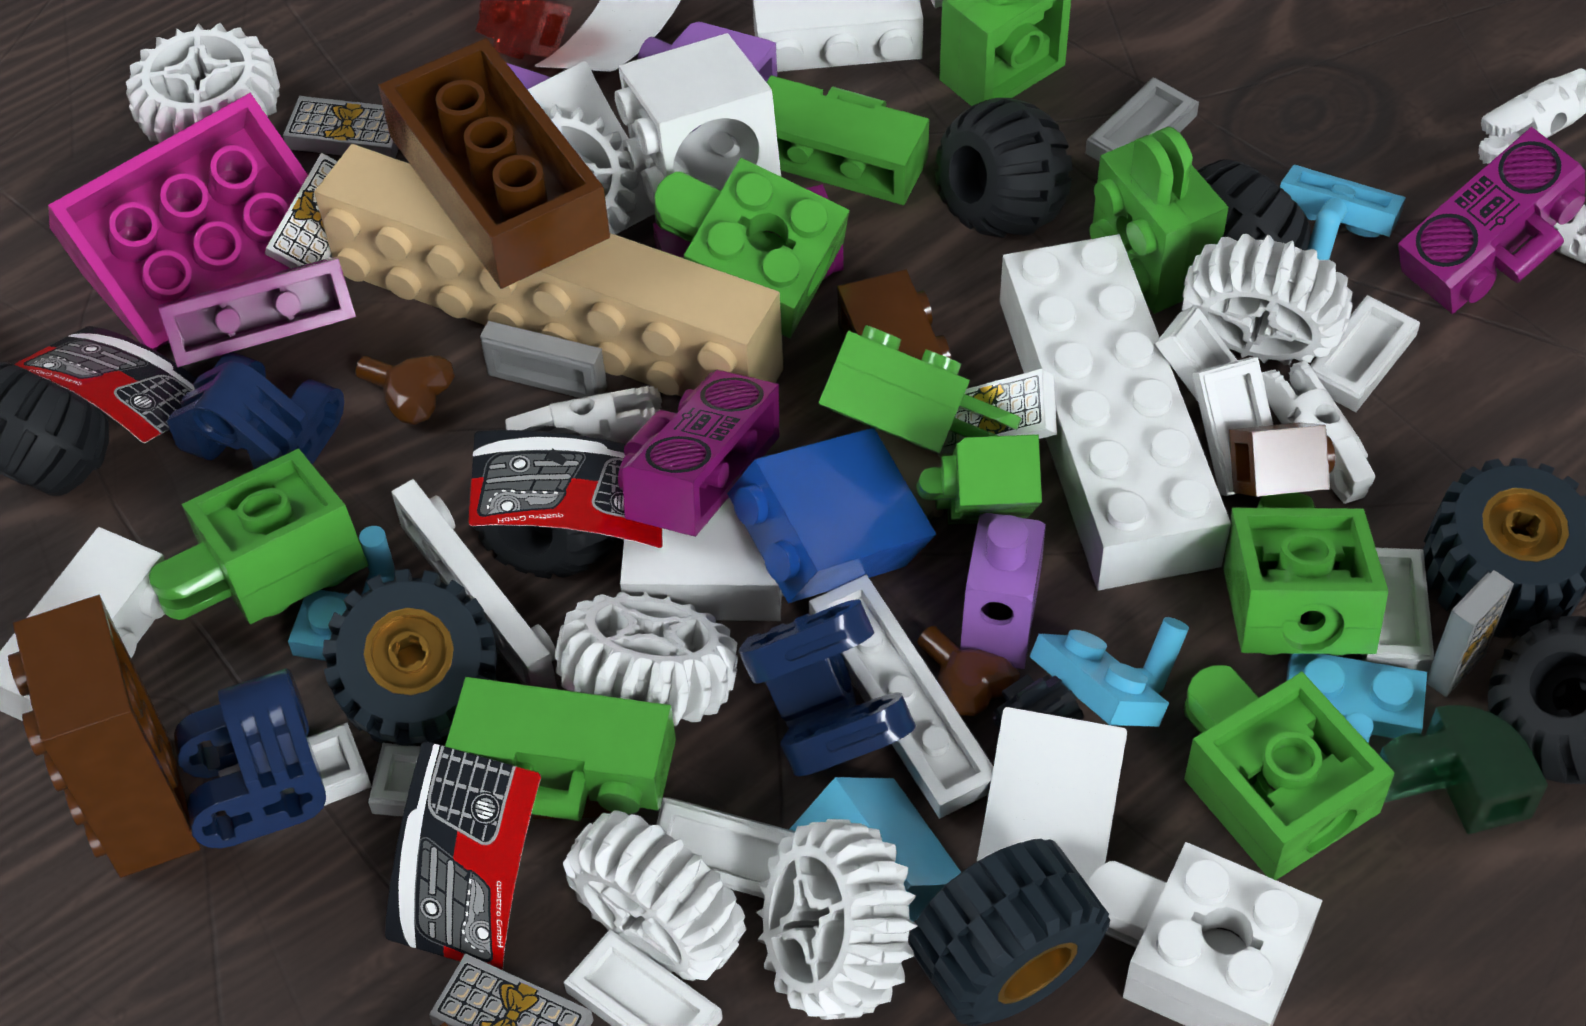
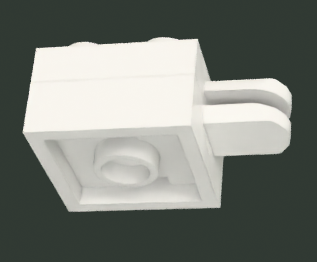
(1187, 964)

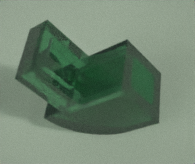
(1476, 760)

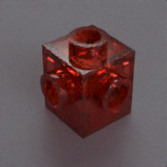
(524, 25)

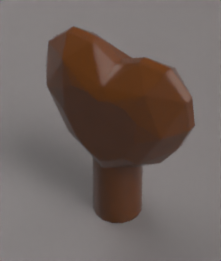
(409, 386)
(967, 676)

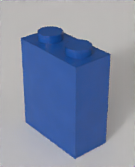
(830, 514)

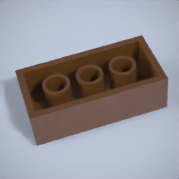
(495, 162)
(101, 736)

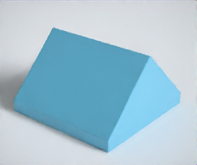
(884, 806)

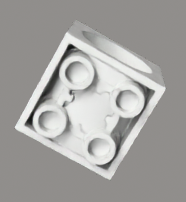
(692, 87)

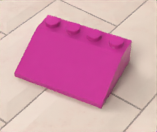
(182, 216)

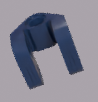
(246, 411)
(816, 692)
(266, 733)

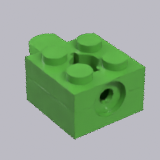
(1001, 45)
(1159, 210)
(731, 234)
(904, 394)
(261, 543)
(1302, 560)
(1304, 749)

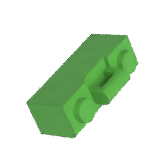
(848, 140)
(986, 477)
(573, 739)

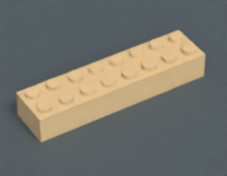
(644, 307)

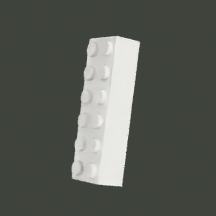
(1122, 425)

